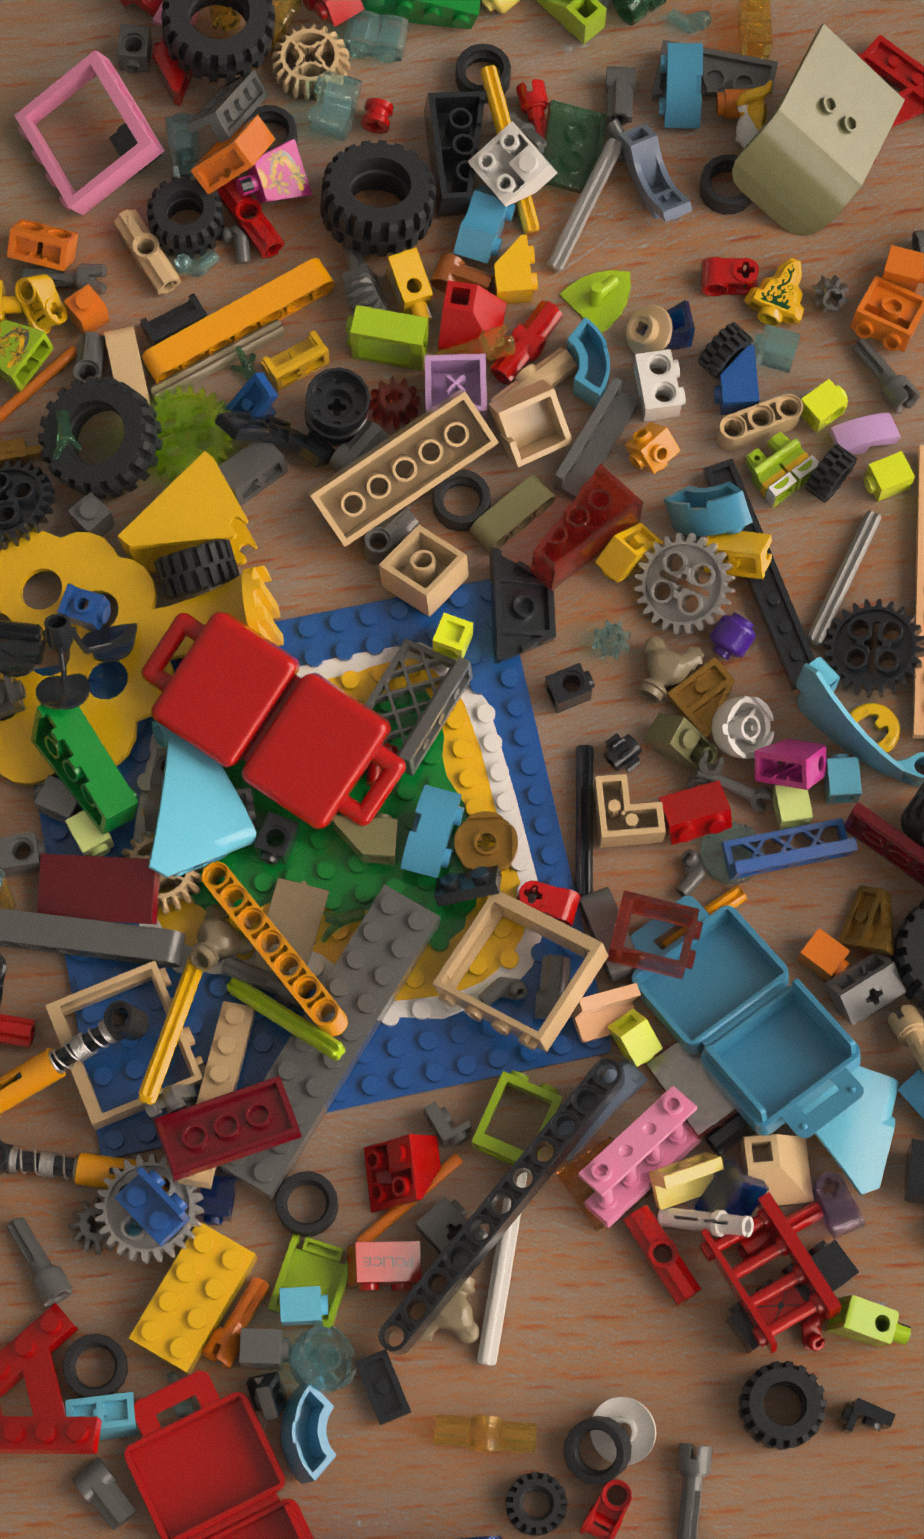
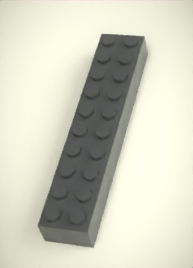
(364, 987)

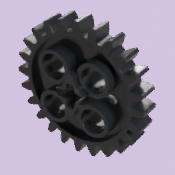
(23, 501)
(903, 650)

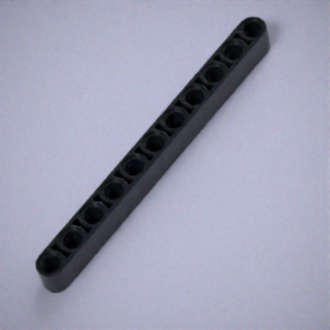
(487, 1214)

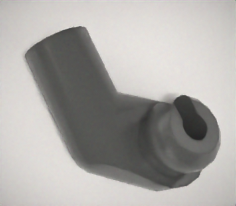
(241, 243)
(693, 871)

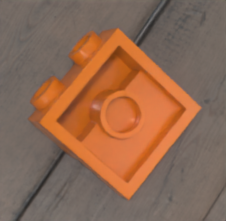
(888, 314)

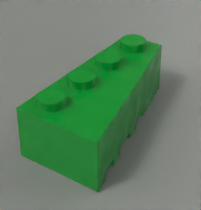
(443, 13)
(84, 766)

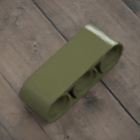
(512, 513)

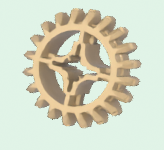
(309, 50)
(185, 884)

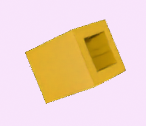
(513, 273)

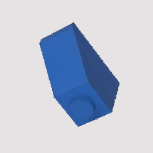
(738, 384)

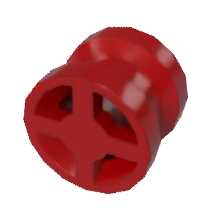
(377, 115)

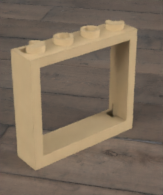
(505, 906)
(60, 1008)

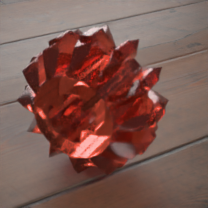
(387, 393)

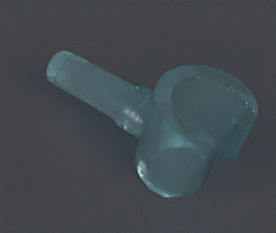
(185, 1407)

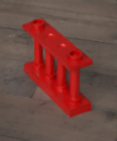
(802, 1272)

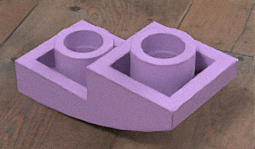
(866, 431)

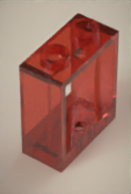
(660, 910)

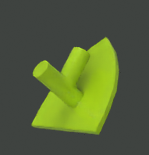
(599, 297)

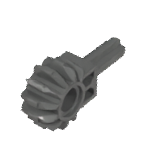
(361, 283)

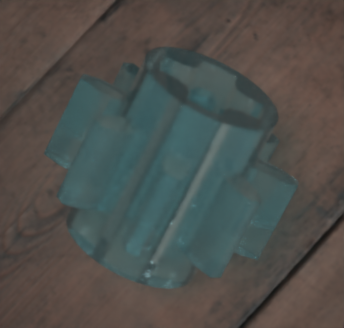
(607, 633)

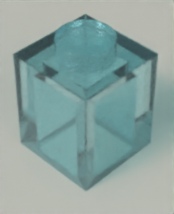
(776, 348)

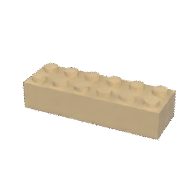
(403, 467)

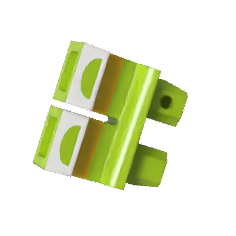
(783, 471)

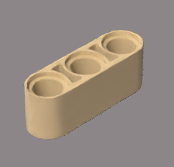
(126, 359)
(767, 411)

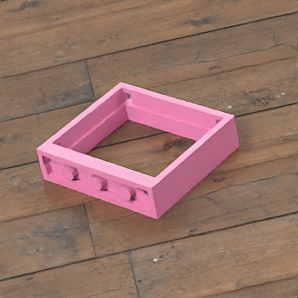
(118, 172)

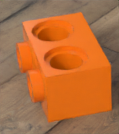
(42, 244)

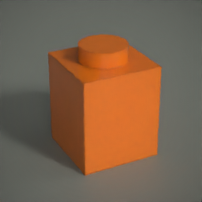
(904, 268)
(87, 310)
(824, 956)

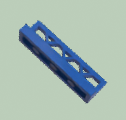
(792, 857)

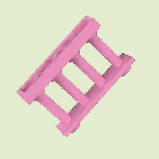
(650, 1142)

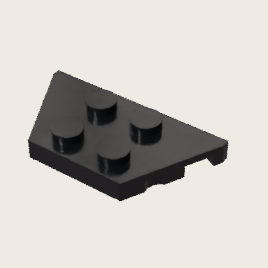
(520, 608)

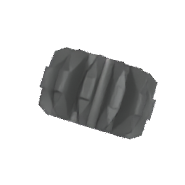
(86, 1232)

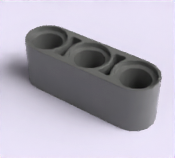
(600, 918)

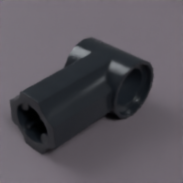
(725, 1137)

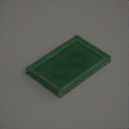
(573, 144)

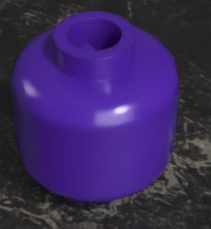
(732, 636)

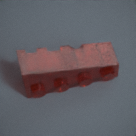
(585, 527)

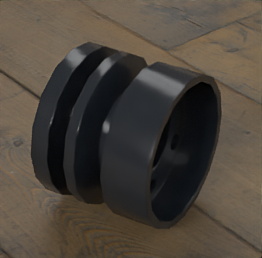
(341, 391)

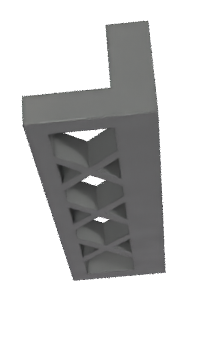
(230, 106)
(595, 440)

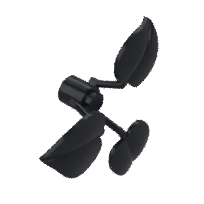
(65, 691)

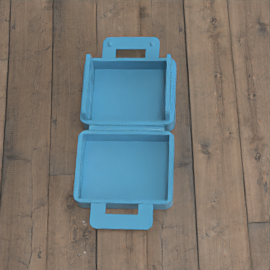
(761, 1041)

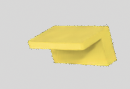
(684, 1179)

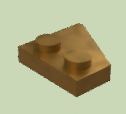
(702, 694)
(869, 922)

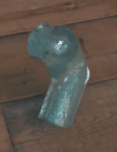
(690, 23)
(196, 267)

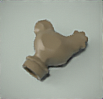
(666, 668)
(217, 940)
(456, 1316)

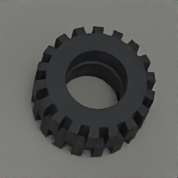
(179, 196)
(196, 568)
(806, 1389)

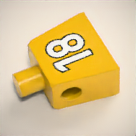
(409, 283)

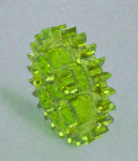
(183, 409)

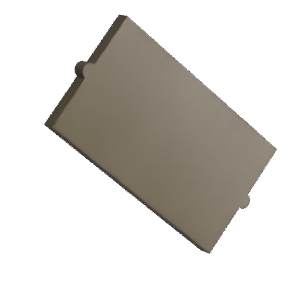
(297, 915)

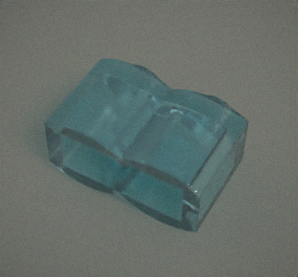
(376, 36)
(335, 105)

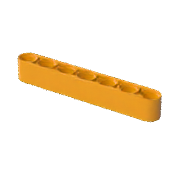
(265, 304)
(283, 957)

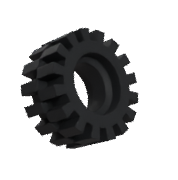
(724, 349)
(830, 473)
(557, 1499)

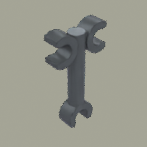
(710, 772)

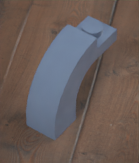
(650, 175)
(633, 1083)

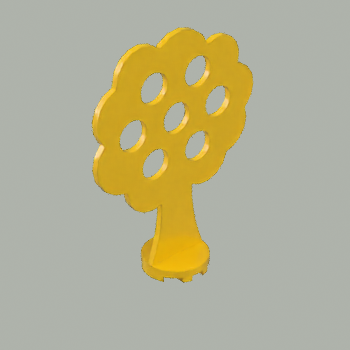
(95, 566)

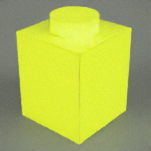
(888, 476)

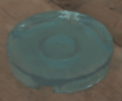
(713, 856)

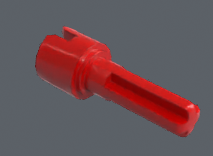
(534, 104)
(765, 1237)

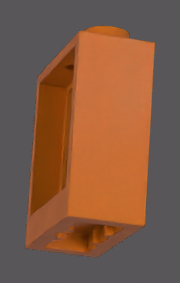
(233, 155)

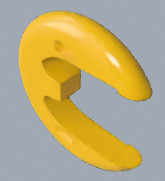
(885, 719)

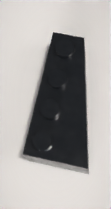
(453, 139)

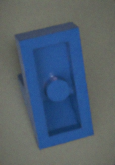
(255, 397)

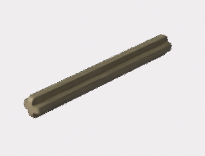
(218, 359)

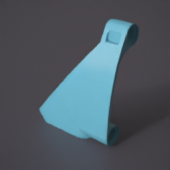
(826, 712)
(197, 812)
(863, 1132)

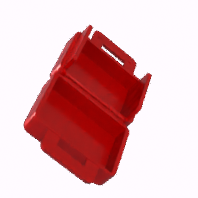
(298, 735)
(210, 1469)

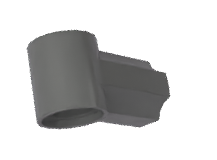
(620, 89)
(89, 356)
(366, 439)
(390, 534)
(553, 982)
(100, 1488)

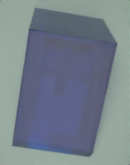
(682, 326)

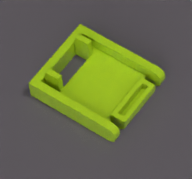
(313, 1266)

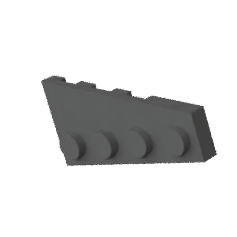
(724, 71)

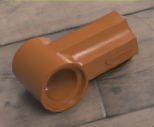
(454, 269)

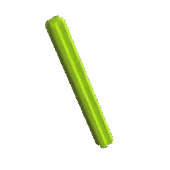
(286, 1019)

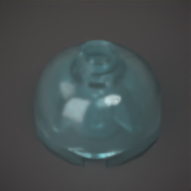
(322, 1359)

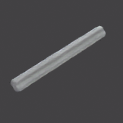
(584, 205)
(844, 578)

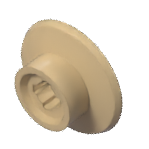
(658, 332)

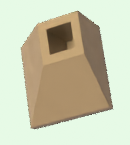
(781, 1164)

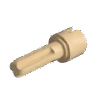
(909, 1031)

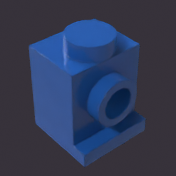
(91, 617)

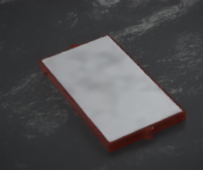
(685, 1072)

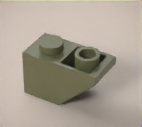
(679, 741)
(372, 842)

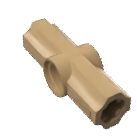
(154, 264)
(551, 369)

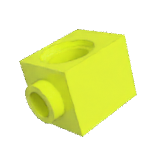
(824, 405)
(452, 636)
(635, 1037)

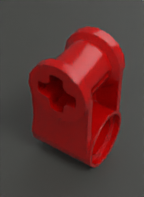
(726, 275)
(551, 900)
(606, 1513)

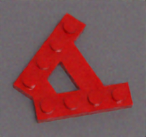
(900, 70)
(49, 1427)

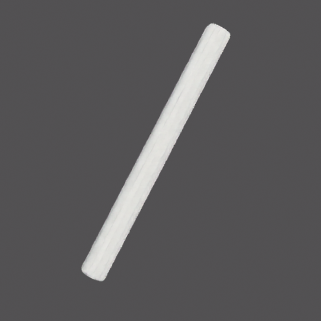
(499, 1287)

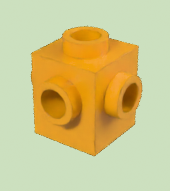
(651, 448)

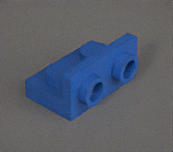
(152, 1207)

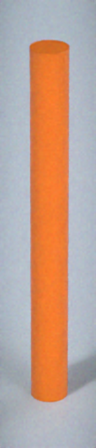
(37, 382)
(395, 1213)

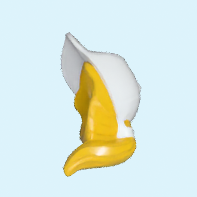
(752, 112)

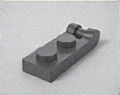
(173, 1099)

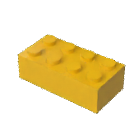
(193, 1298)

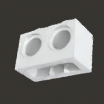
(654, 385)

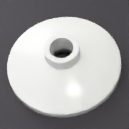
(637, 1417)

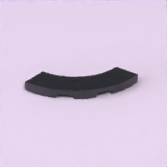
(275, 431)

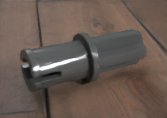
(529, 131)

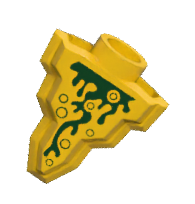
(779, 296)

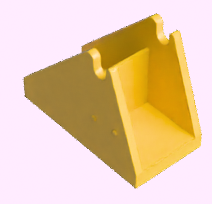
(187, 514)

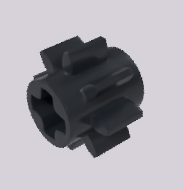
(622, 752)

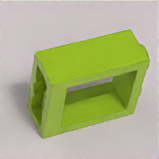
(388, 337)
(519, 1081)

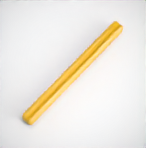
(501, 120)
(169, 1034)

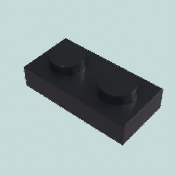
(468, 885)
(383, 1387)

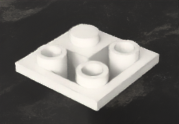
(512, 166)

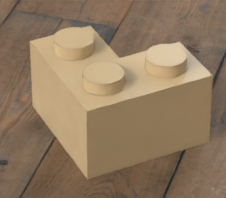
(623, 822)

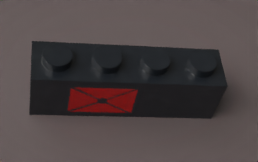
(832, 1264)

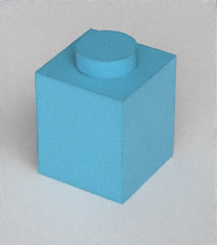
(842, 779)
(302, 1305)

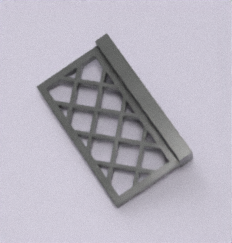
(435, 710)

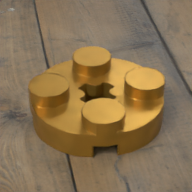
(498, 831)

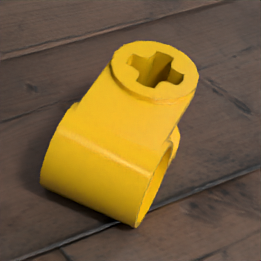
(40, 301)

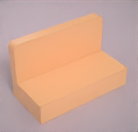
(601, 1009)

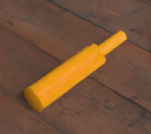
(732, 897)

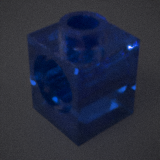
(218, 1200)

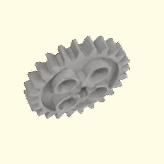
(674, 608)
(119, 1220)

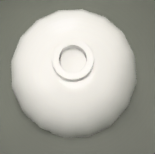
(742, 726)

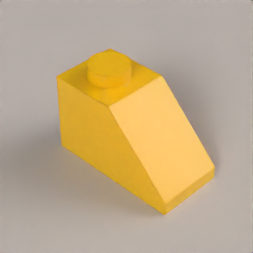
(625, 551)

